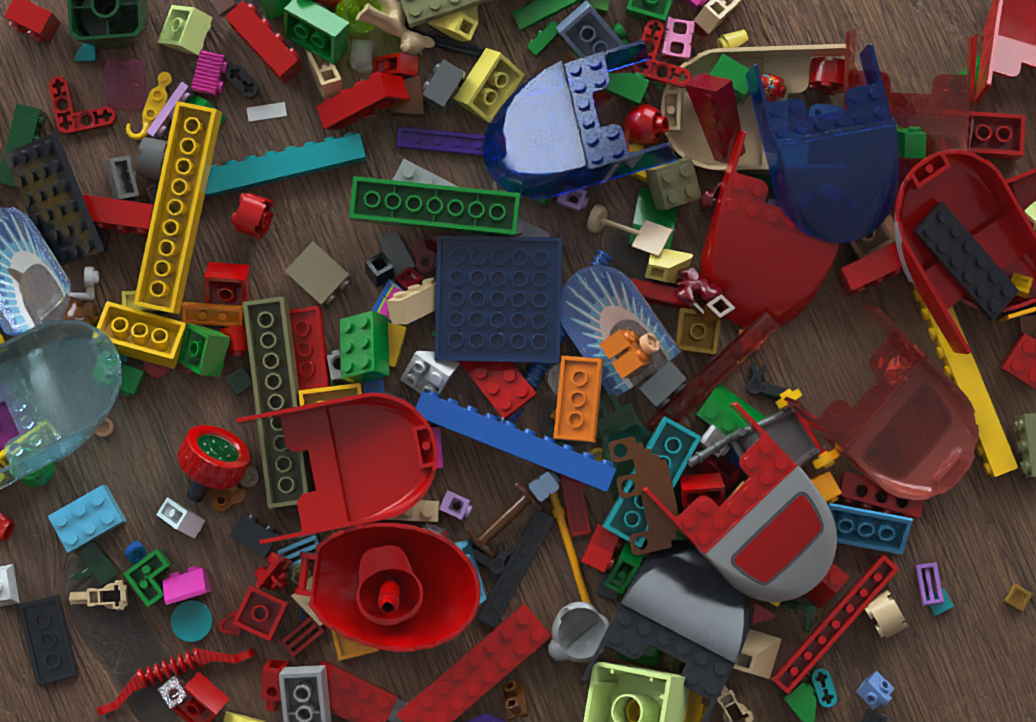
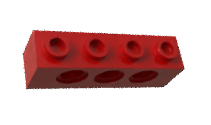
(848, 485)

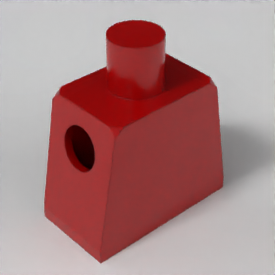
(271, 679)

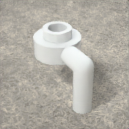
(90, 278)

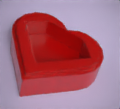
(225, 625)

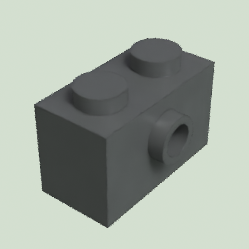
(122, 178)

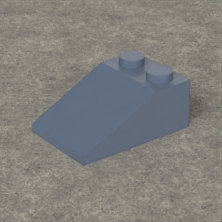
(588, 31)

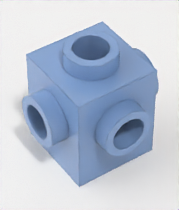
(875, 690)

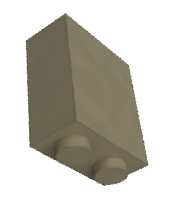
(318, 274)

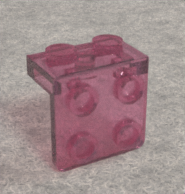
(125, 84)

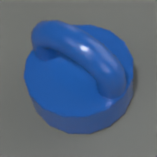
(135, 552)

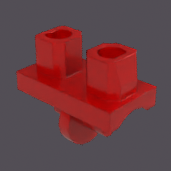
(275, 574)

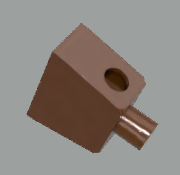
(414, 106)

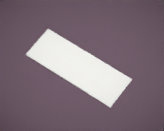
(266, 111)

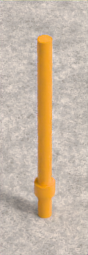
(559, 513)

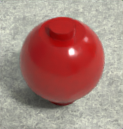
(645, 124)

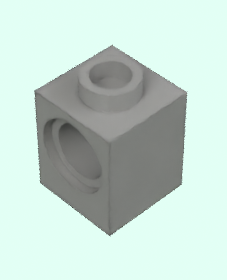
(335, 374)

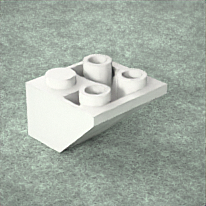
(428, 374)

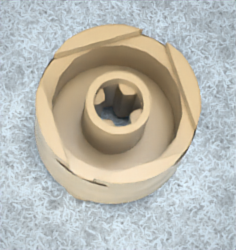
(886, 614)

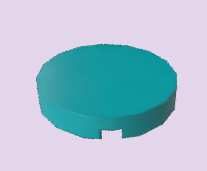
(191, 621)

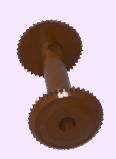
(504, 519)

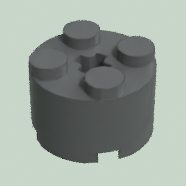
(151, 159)

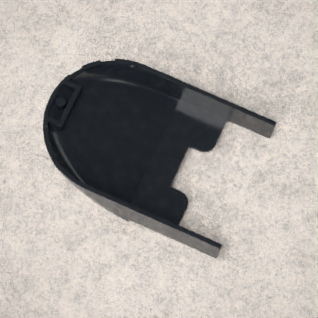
(685, 612)

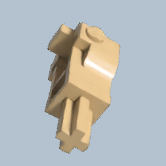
(94, 596)
(728, 698)

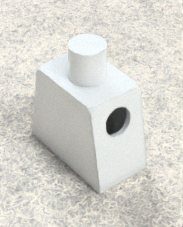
(8, 586)

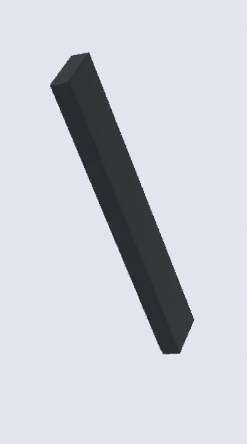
(515, 568)

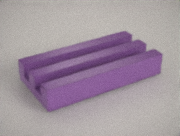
(932, 601)

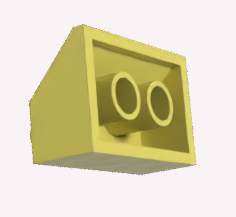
(488, 85)

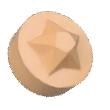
(649, 343)

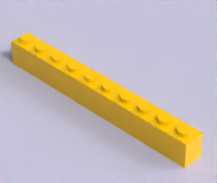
(965, 374)

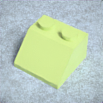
(185, 29)

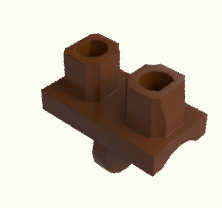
(515, 700)

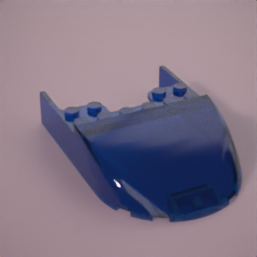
(550, 134)
(833, 168)

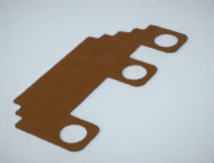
(654, 475)

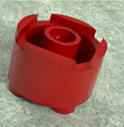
(826, 75)
(253, 215)

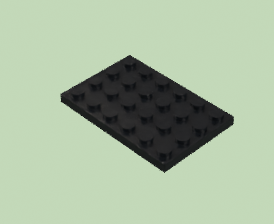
(54, 198)

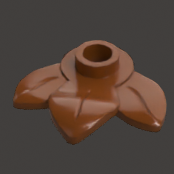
(232, 496)

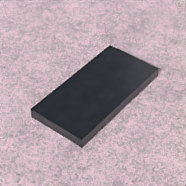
(48, 640)

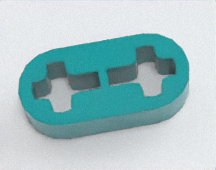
(819, 688)

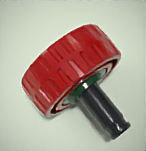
(212, 459)

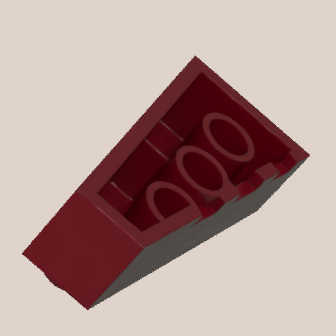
(717, 113)

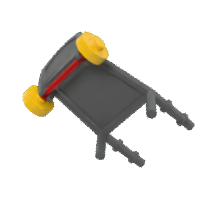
(787, 431)

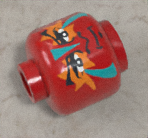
(773, 87)

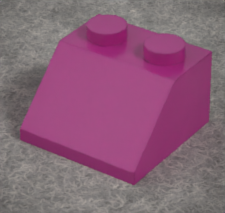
(186, 585)

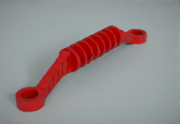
(141, 679)

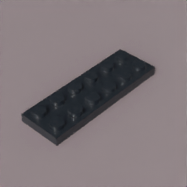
(965, 261)

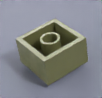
(673, 183)

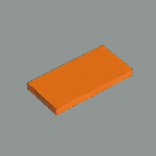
(578, 399)

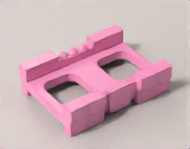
(671, 37)

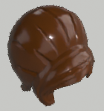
(79, 311)

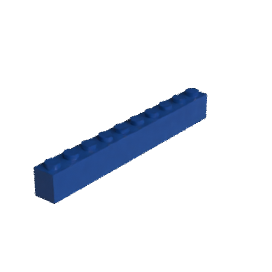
(516, 442)

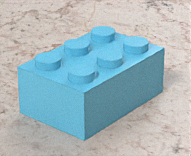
(87, 518)

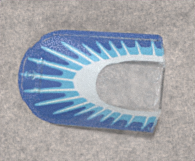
(30, 275)
(600, 303)

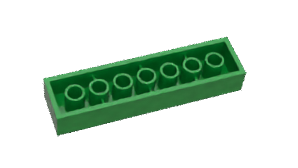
(434, 207)

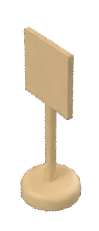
(649, 239)

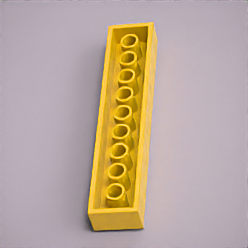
(177, 207)

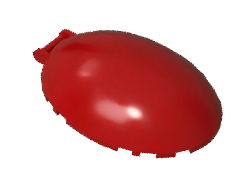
(443, 568)

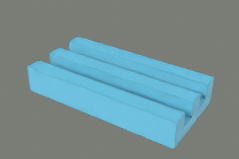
(307, 540)

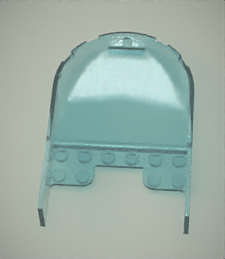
(58, 391)

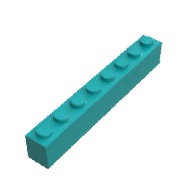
(286, 164)

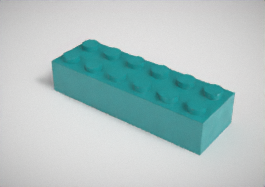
(670, 443)

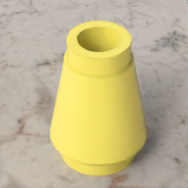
(732, 39)

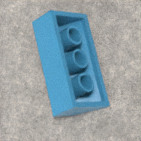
(871, 528)

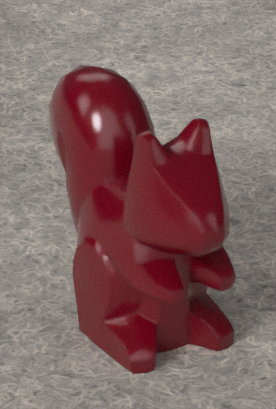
(695, 284)

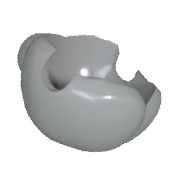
(577, 633)

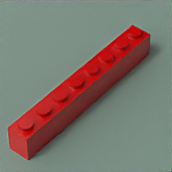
(834, 623)

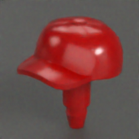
(388, 586)

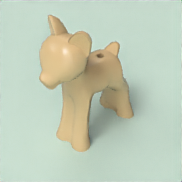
(393, 22)

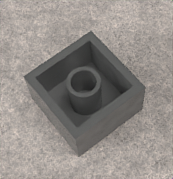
(443, 86)
(661, 385)

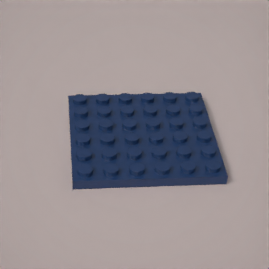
(498, 299)

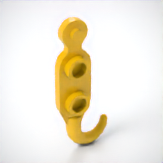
(154, 104)

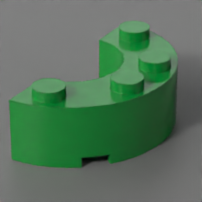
(911, 142)

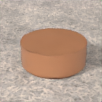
(106, 429)

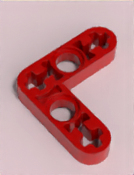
(654, 65)
(76, 118)

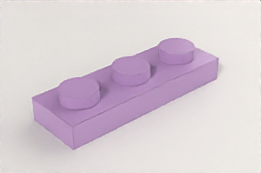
(158, 127)

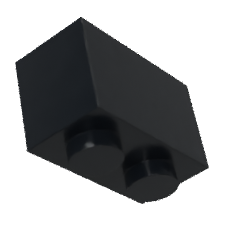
(249, 533)

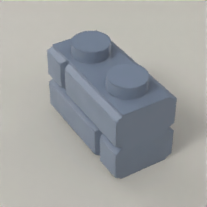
(544, 485)

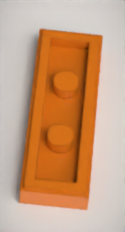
(212, 314)

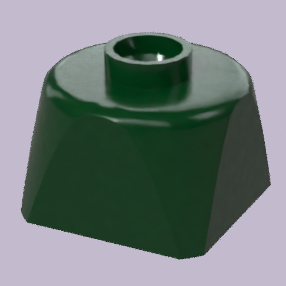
(107, 31)

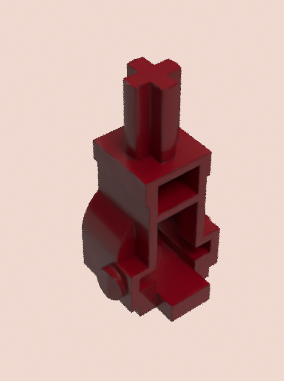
(728, 471)

